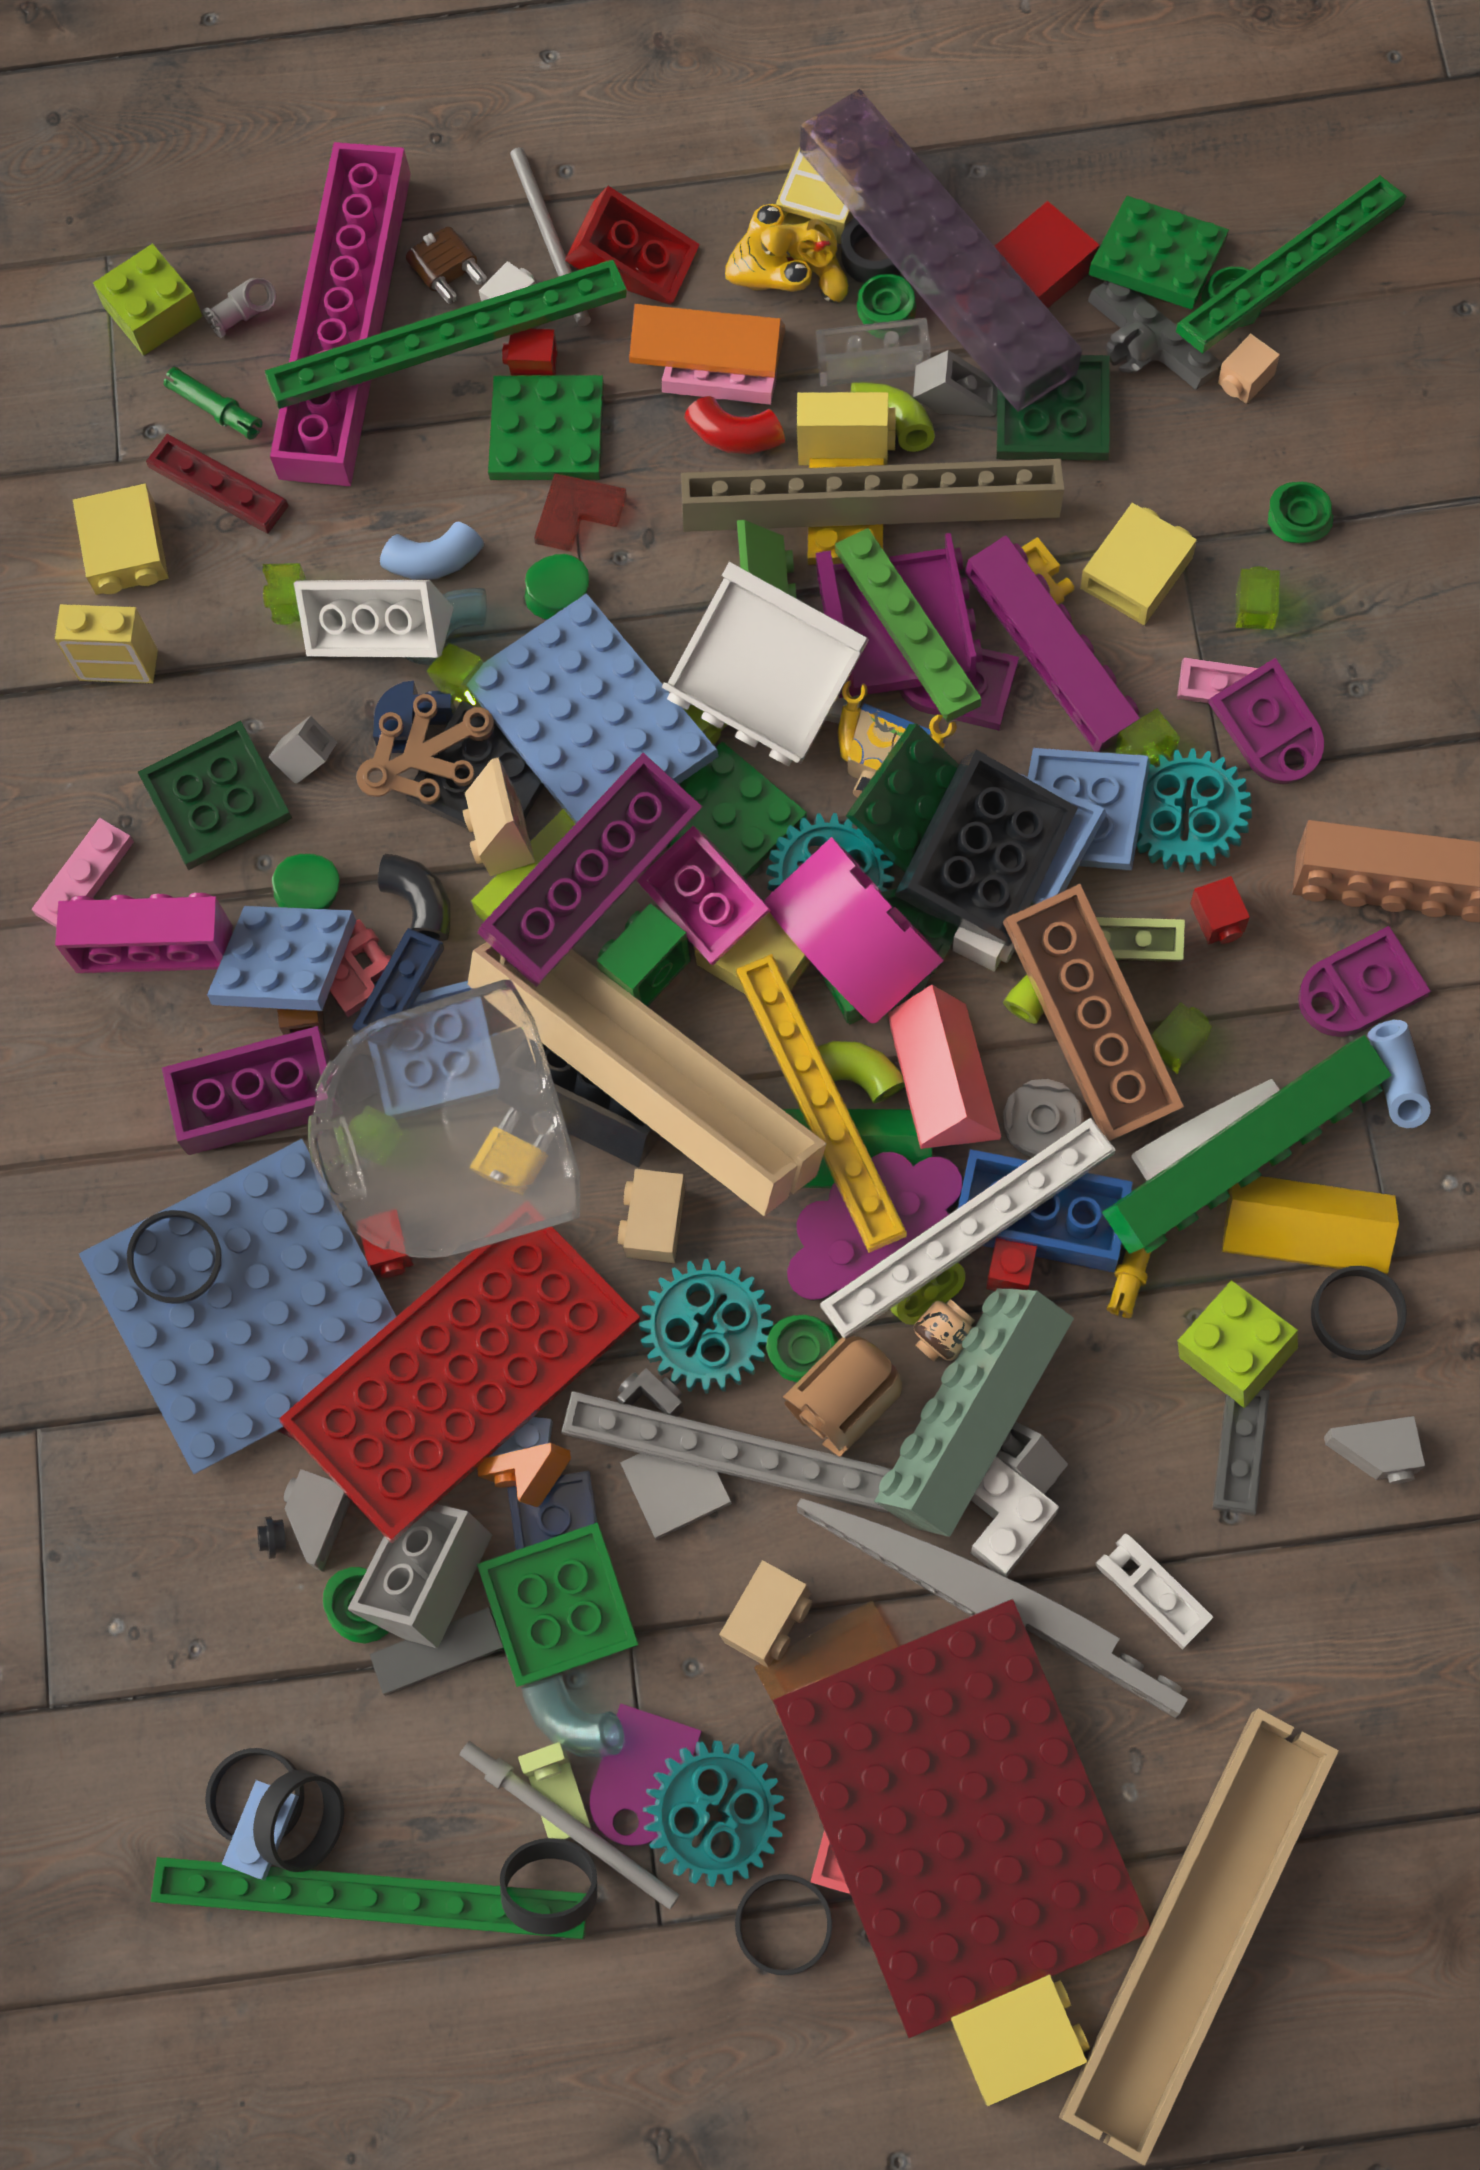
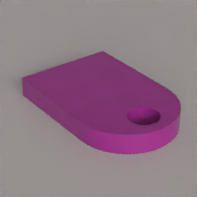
(992, 683)
(1267, 721)
(1362, 984)
(627, 1775)

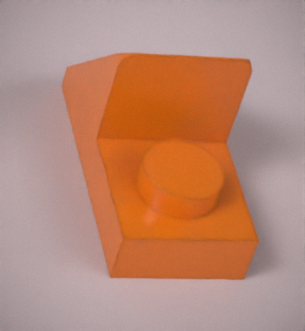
(530, 1469)

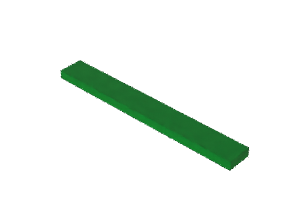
(1290, 264)

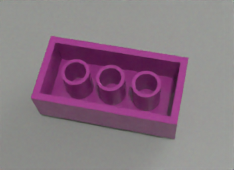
(246, 1090)

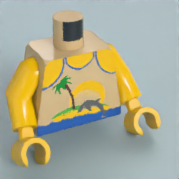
(870, 735)

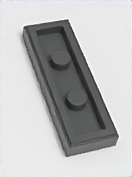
(1241, 1455)
(412, 1662)

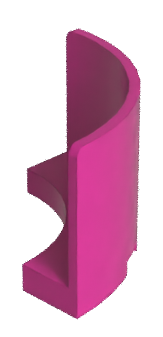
(850, 934)

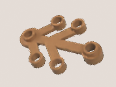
(420, 753)

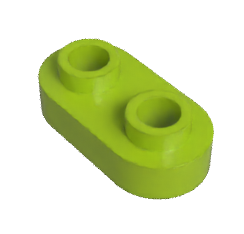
(938, 1289)

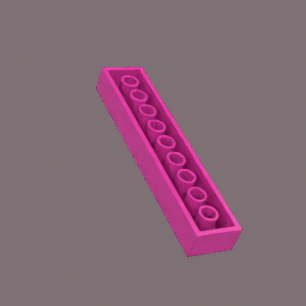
(341, 305)

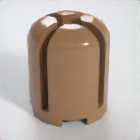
(845, 1392)

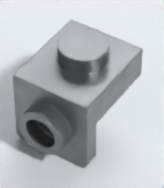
(661, 1394)

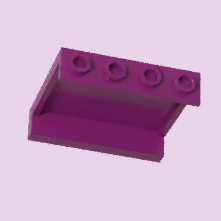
(939, 591)

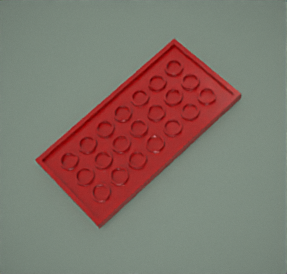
(458, 1375)

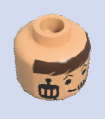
(943, 1330)

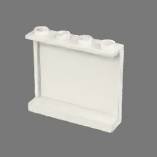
(765, 665)

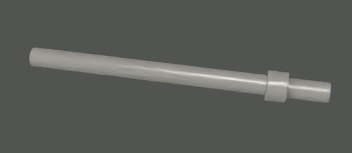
(544, 221)
(501, 1775)

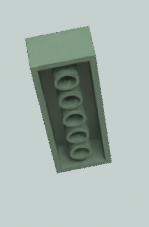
(973, 1410)

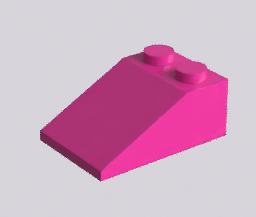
(703, 894)

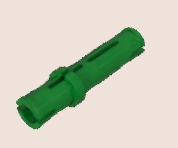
(225, 410)

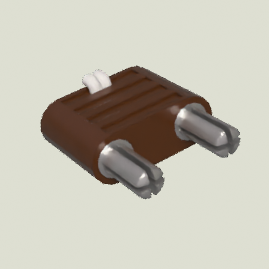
(442, 260)

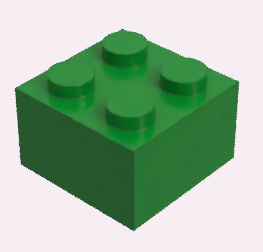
(645, 954)

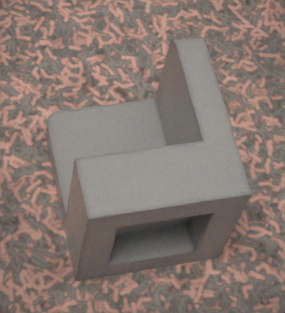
(303, 749)

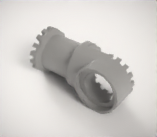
(238, 306)

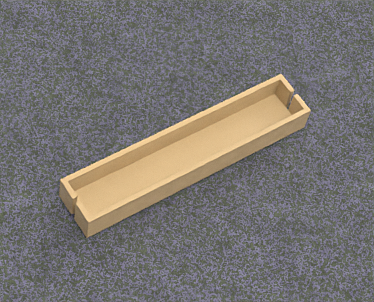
(664, 1079)
(1198, 1936)

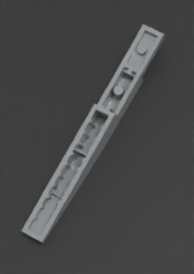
(978, 1588)

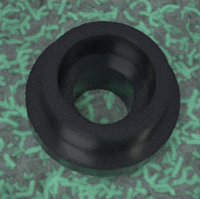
(271, 1537)

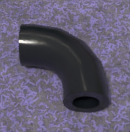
(421, 890)

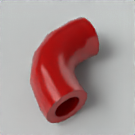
(732, 432)

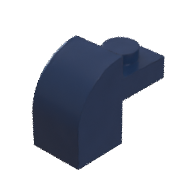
(400, 700)

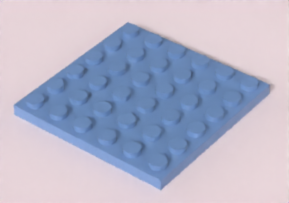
(272, 1324)

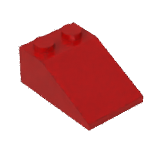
(644, 247)

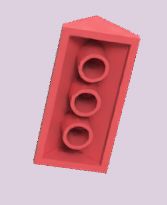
(942, 1070)

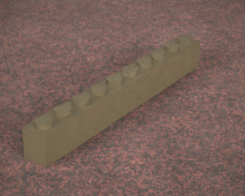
(873, 494)

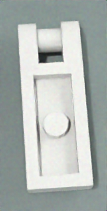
(1155, 1591)

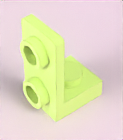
(554, 1778)

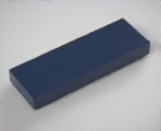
(402, 978)

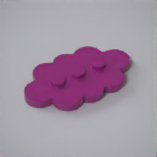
(831, 1242)

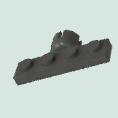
(1149, 337)

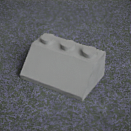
(422, 1575)

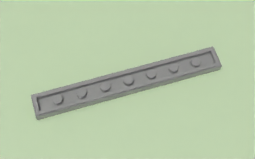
(724, 1450)

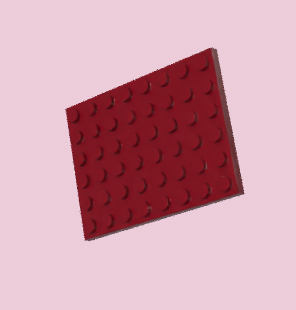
(961, 1817)

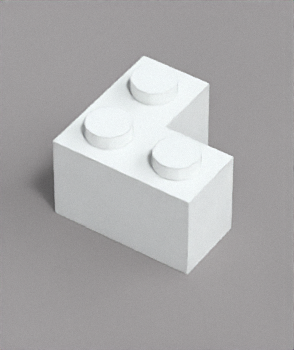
(1018, 1516)

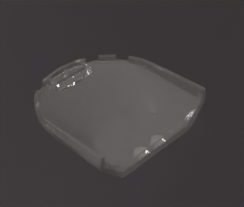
(445, 1128)

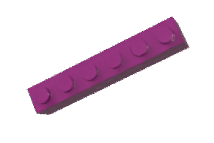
(1051, 643)

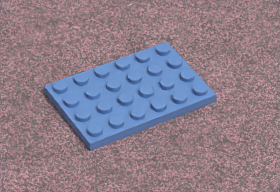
(585, 708)

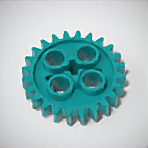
(1224, 810)
(852, 840)
(673, 1309)
(746, 1835)

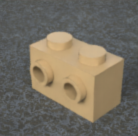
(653, 1215)
(766, 1614)

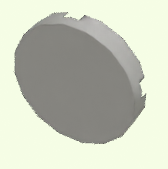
(1040, 1115)

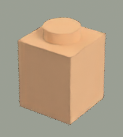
(1248, 369)

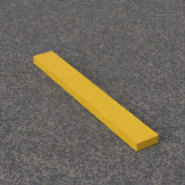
(821, 1103)

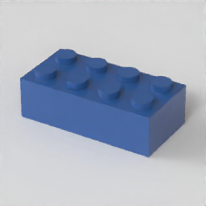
(1065, 1226)

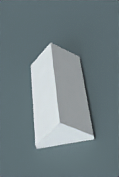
(372, 618)

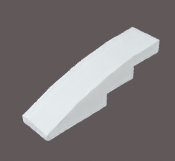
(1183, 1139)

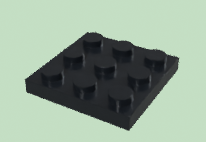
(478, 754)

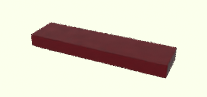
(217, 483)

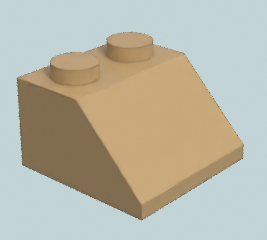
(497, 821)

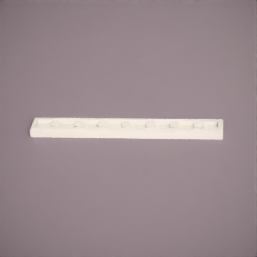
(967, 1228)

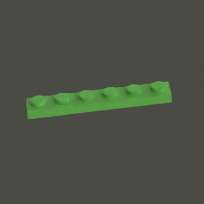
(908, 625)

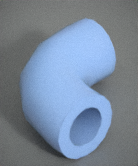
(431, 558)
(1406, 1088)

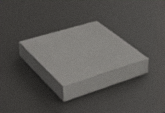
(673, 1492)

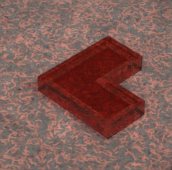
(573, 501)

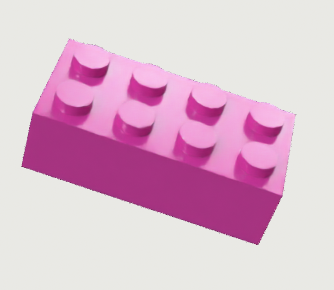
(142, 933)

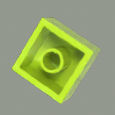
(148, 299)
(1238, 1344)

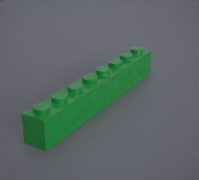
(1246, 1145)

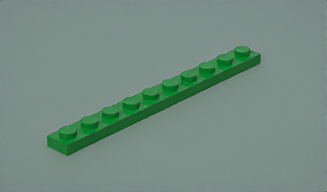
(445, 334)
(354, 1896)

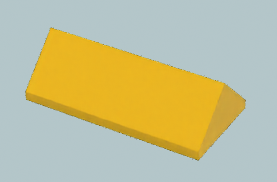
(1311, 1224)

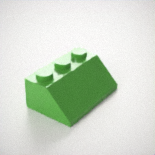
(765, 555)

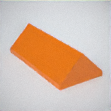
(706, 340)

